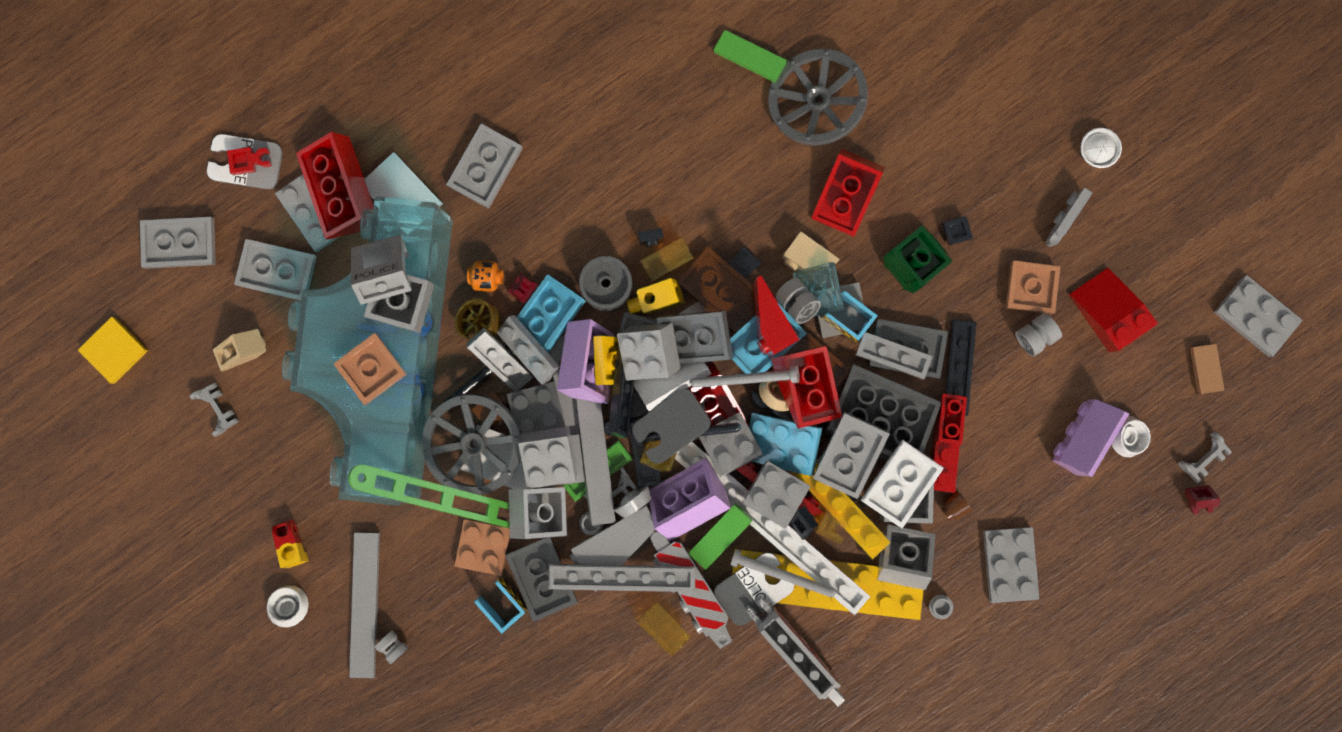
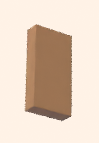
(1207, 369)

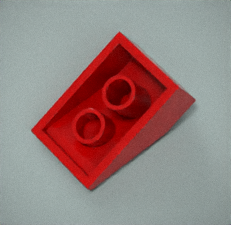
(848, 192)
(1112, 310)
(772, 325)
(815, 395)
(717, 399)

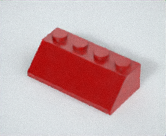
(335, 184)

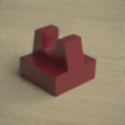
(523, 288)
(1202, 497)

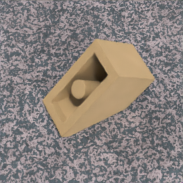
(806, 253)
(239, 349)

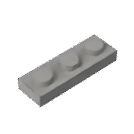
(528, 349)
(893, 355)
(499, 360)

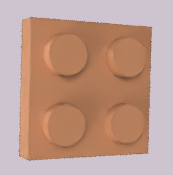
(1032, 287)
(370, 369)
(482, 547)

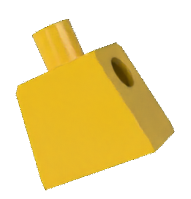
(666, 293)

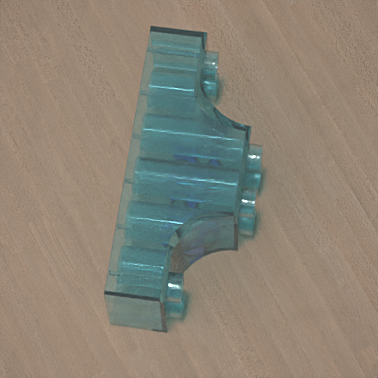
(333, 323)

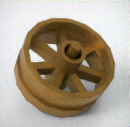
(478, 321)

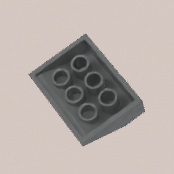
(888, 406)

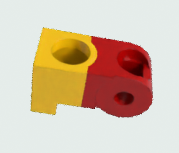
(288, 544)

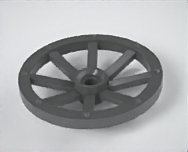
(817, 93)
(467, 445)

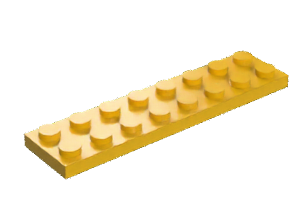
(884, 599)

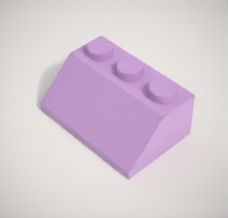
(578, 364)
(1089, 437)
(687, 500)

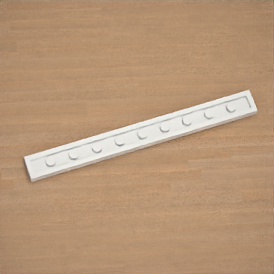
(786, 539)

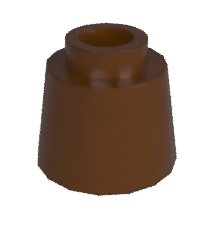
(956, 507)

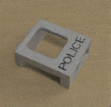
(379, 269)

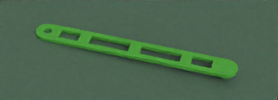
(447, 496)

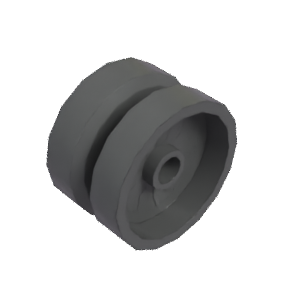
(601, 270)

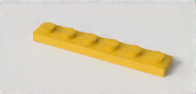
(843, 508)

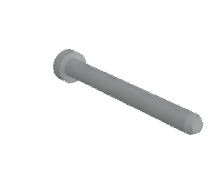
(792, 374)
(781, 574)

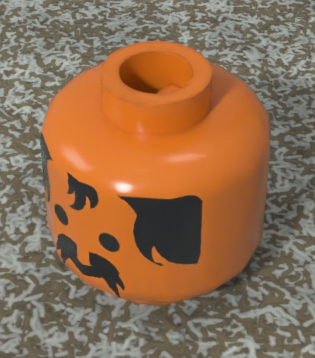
(484, 276)

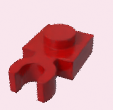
(245, 160)

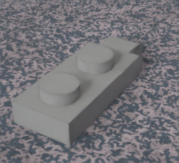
(1066, 218)

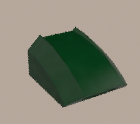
(917, 260)

